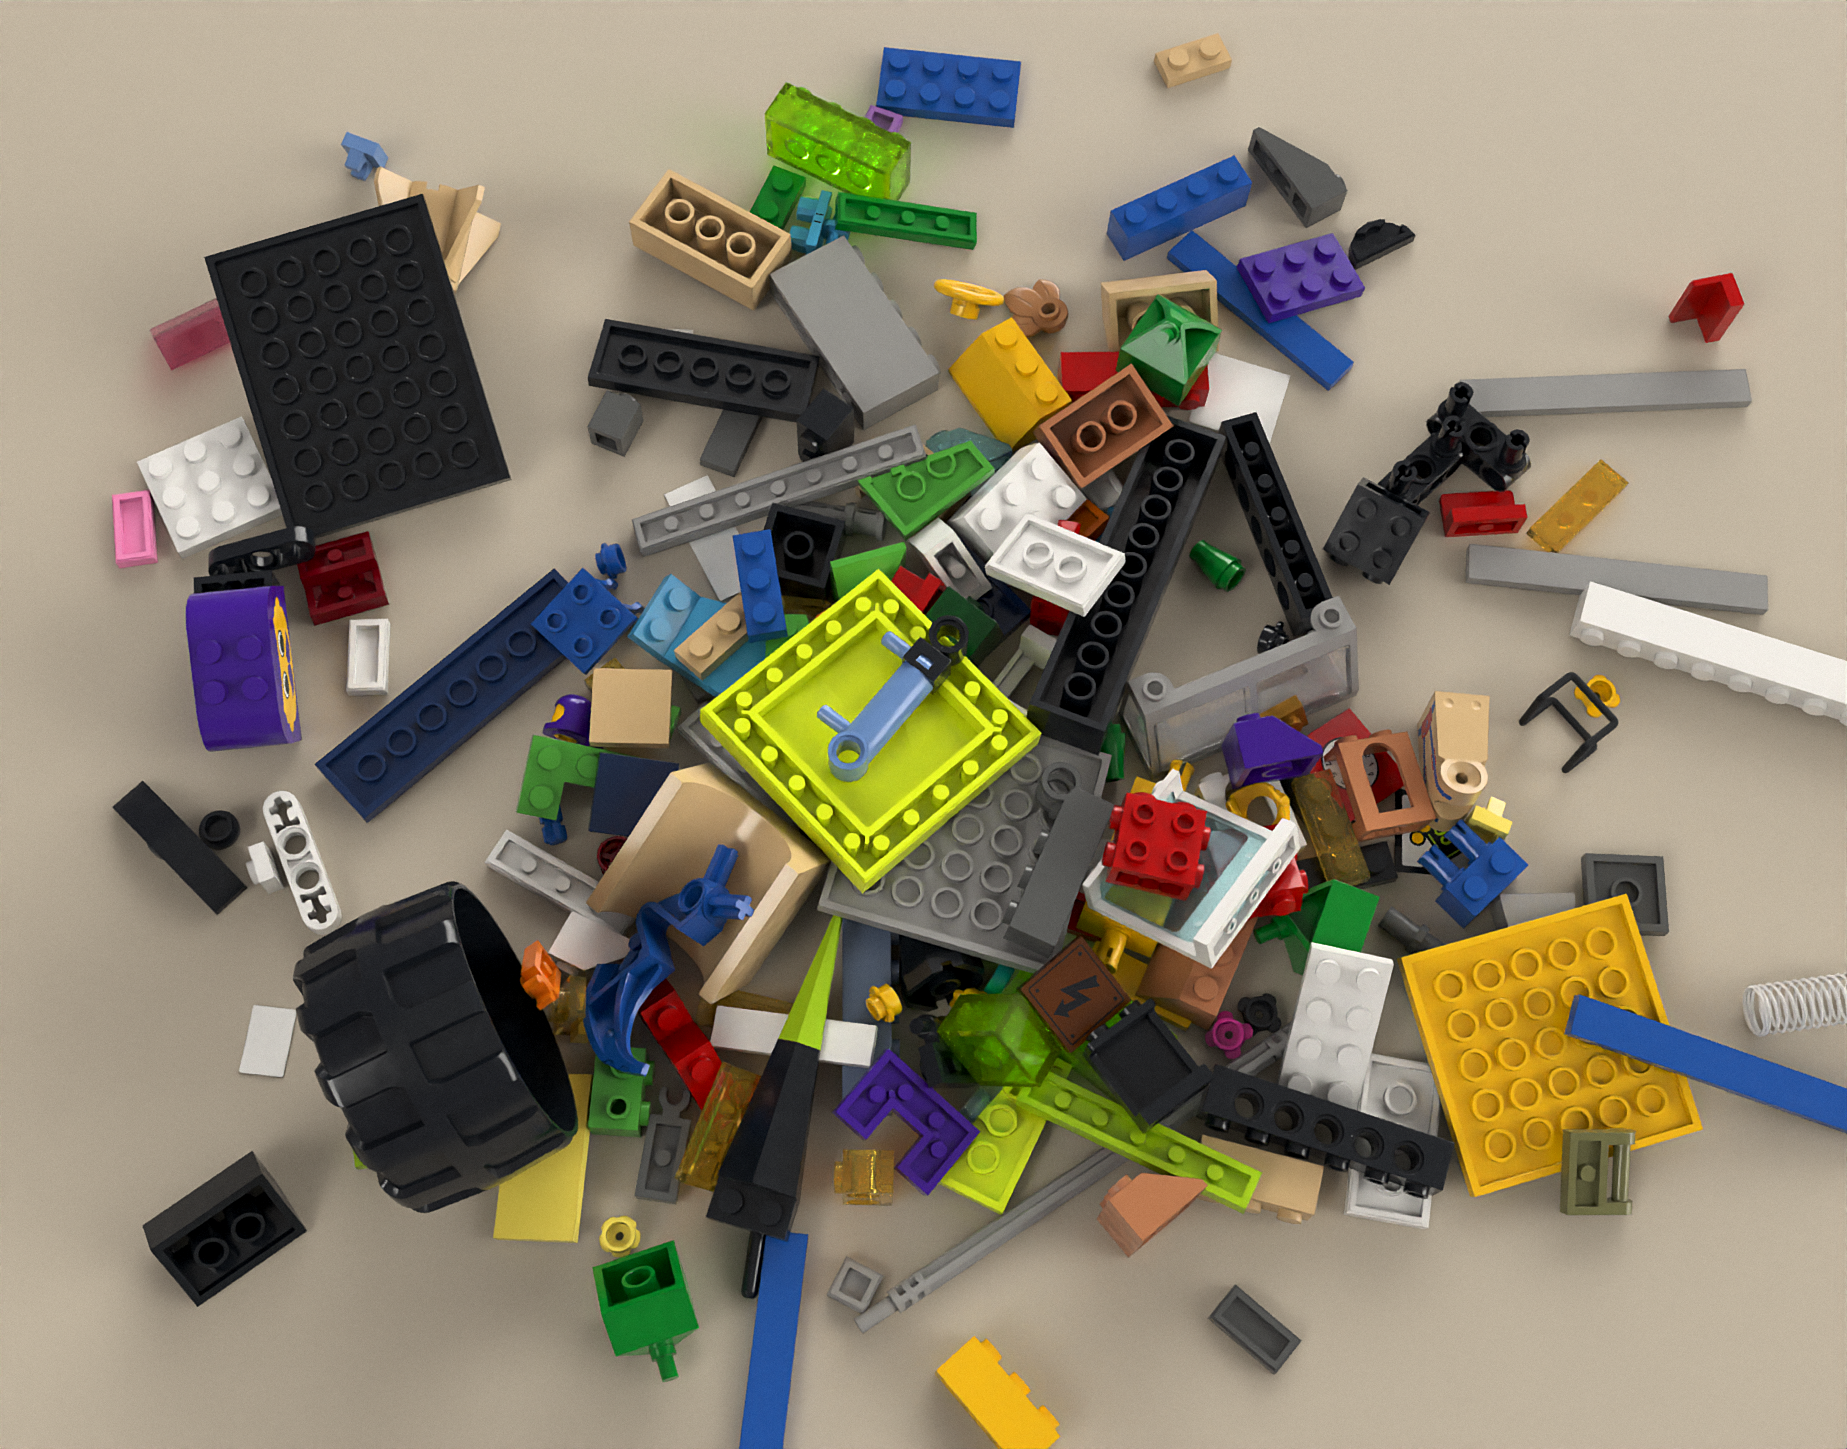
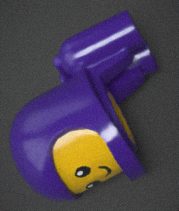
(570, 720)

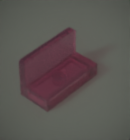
(191, 334)

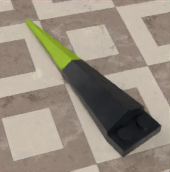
(766, 1160)

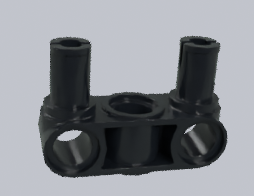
(1501, 457)
(1432, 460)

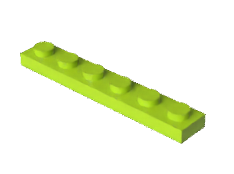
(1157, 1149)

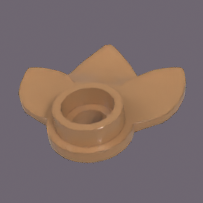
(1033, 305)

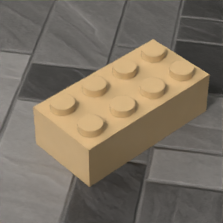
(710, 239)

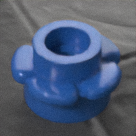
(611, 560)

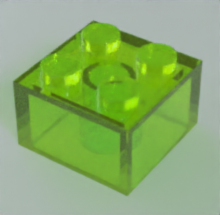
(1000, 1040)

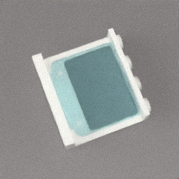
(1238, 873)

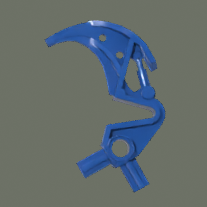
(620, 990)

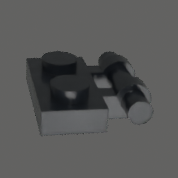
(938, 1062)

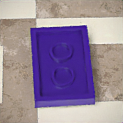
(1300, 277)

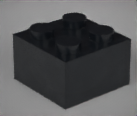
(803, 550)

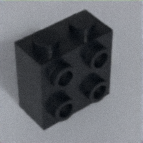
(1375, 531)

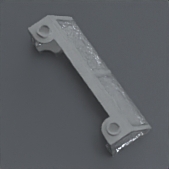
(1195, 717)

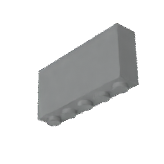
(855, 331)

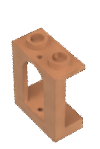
(1369, 822)

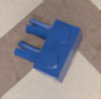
(1471, 889)

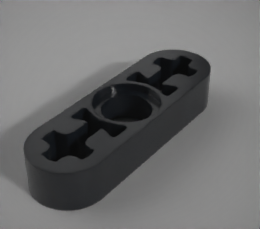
(286, 547)

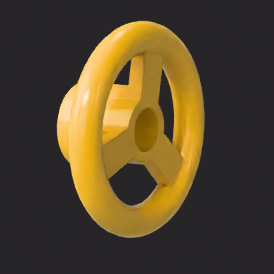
(967, 297)

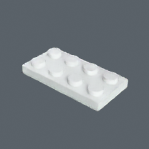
(1335, 1023)

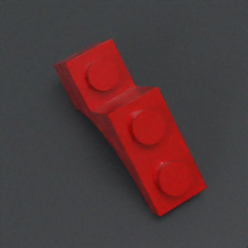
(681, 1040)

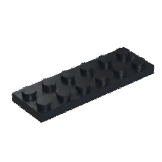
(703, 370)

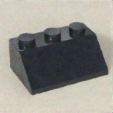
(223, 1229)

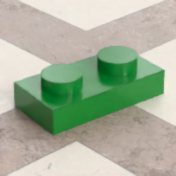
(779, 196)

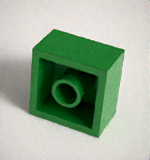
(1169, 349)
(1329, 916)
(646, 1305)

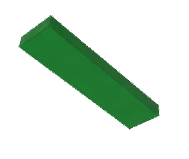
(905, 220)

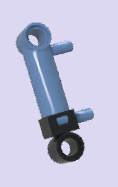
(922, 672)

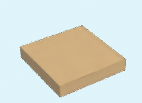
(631, 708)

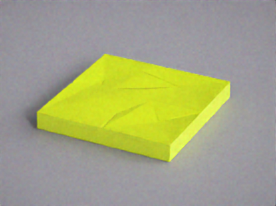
(920, 777)

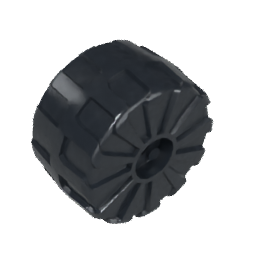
(434, 1048)

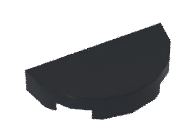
(1377, 240)

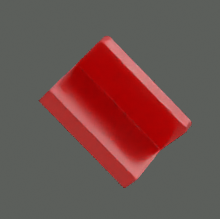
(1712, 302)
(1481, 513)

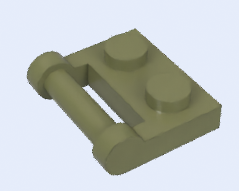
(1586, 1171)

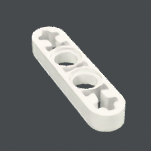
(298, 863)

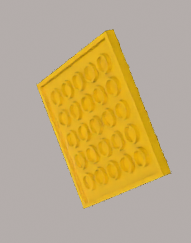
(1498, 1049)

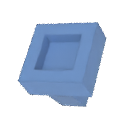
(362, 155)

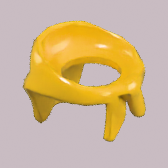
(1239, 800)

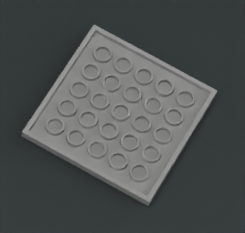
(969, 870)

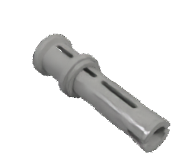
(856, 519)

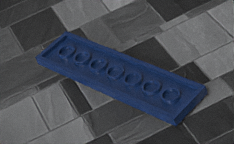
(445, 705)

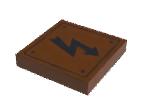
(1074, 994)

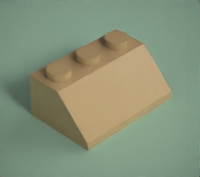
(1129, 299)

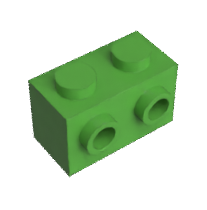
(619, 1099)

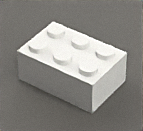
(1024, 484)

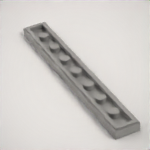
(1610, 393)
(784, 487)
(1647, 580)

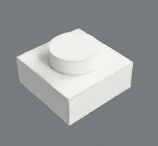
(264, 868)

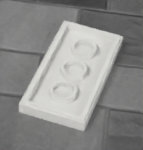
(1408, 1096)

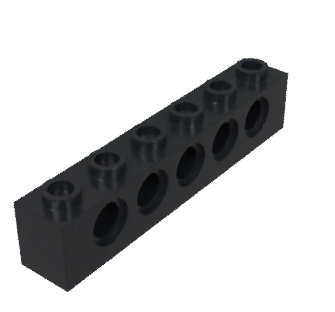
(1273, 520)
(1427, 1153)

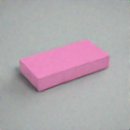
(134, 529)

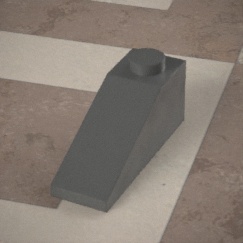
(1300, 178)

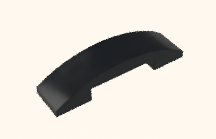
(180, 847)

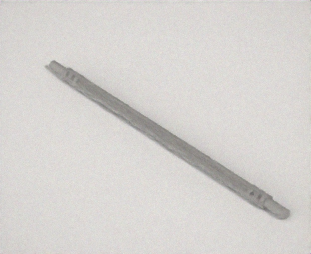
(1045, 1201)

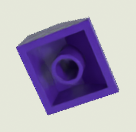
(1267, 751)

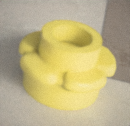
(623, 1225)

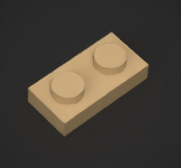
(1192, 60)

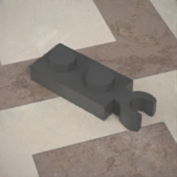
(663, 1151)

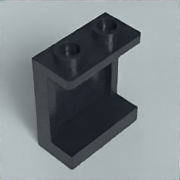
(1145, 1065)

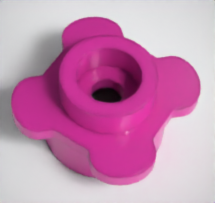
(1226, 1023)

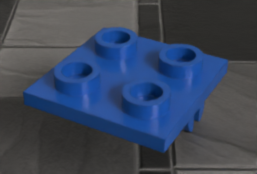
(586, 620)

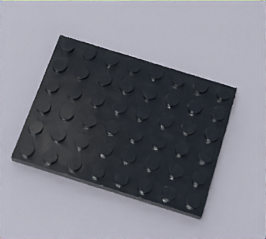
(358, 368)

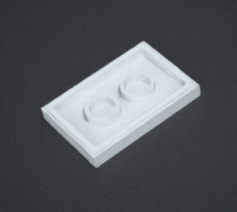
(1055, 564)

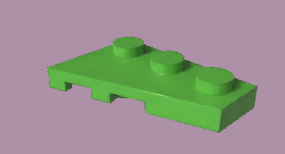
(924, 490)

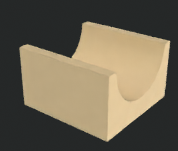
(676, 845)

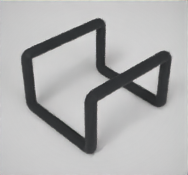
(1544, 700)

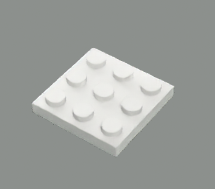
(211, 487)

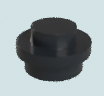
(219, 830)

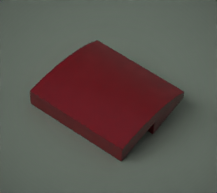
(343, 579)

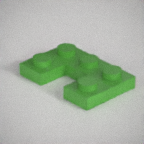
(548, 767)

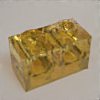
(865, 1177)

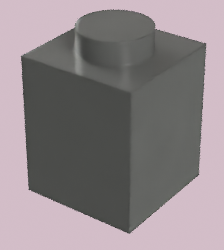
(615, 422)

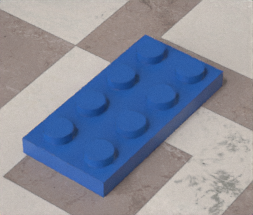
(949, 87)

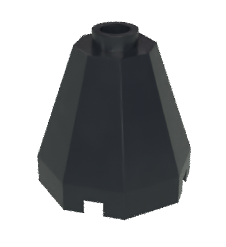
(934, 973)

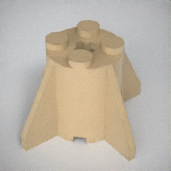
(459, 227)

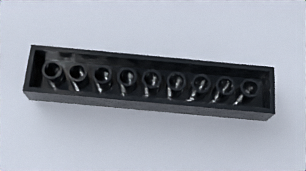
(1151, 526)

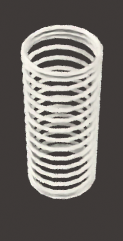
(1766, 1010)

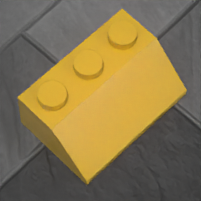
(1008, 384)

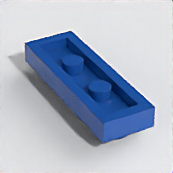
(760, 586)

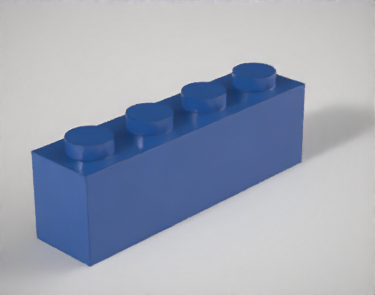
(1178, 208)

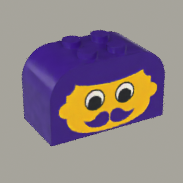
(242, 668)

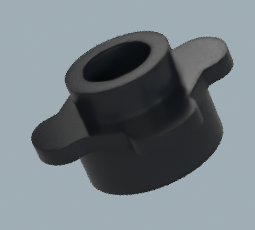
(1272, 637)
(1264, 1004)

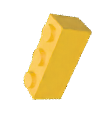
(997, 1399)

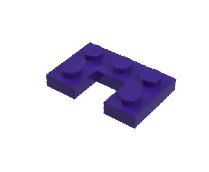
(897, 1088)

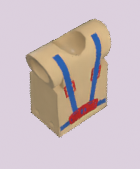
(1453, 754)

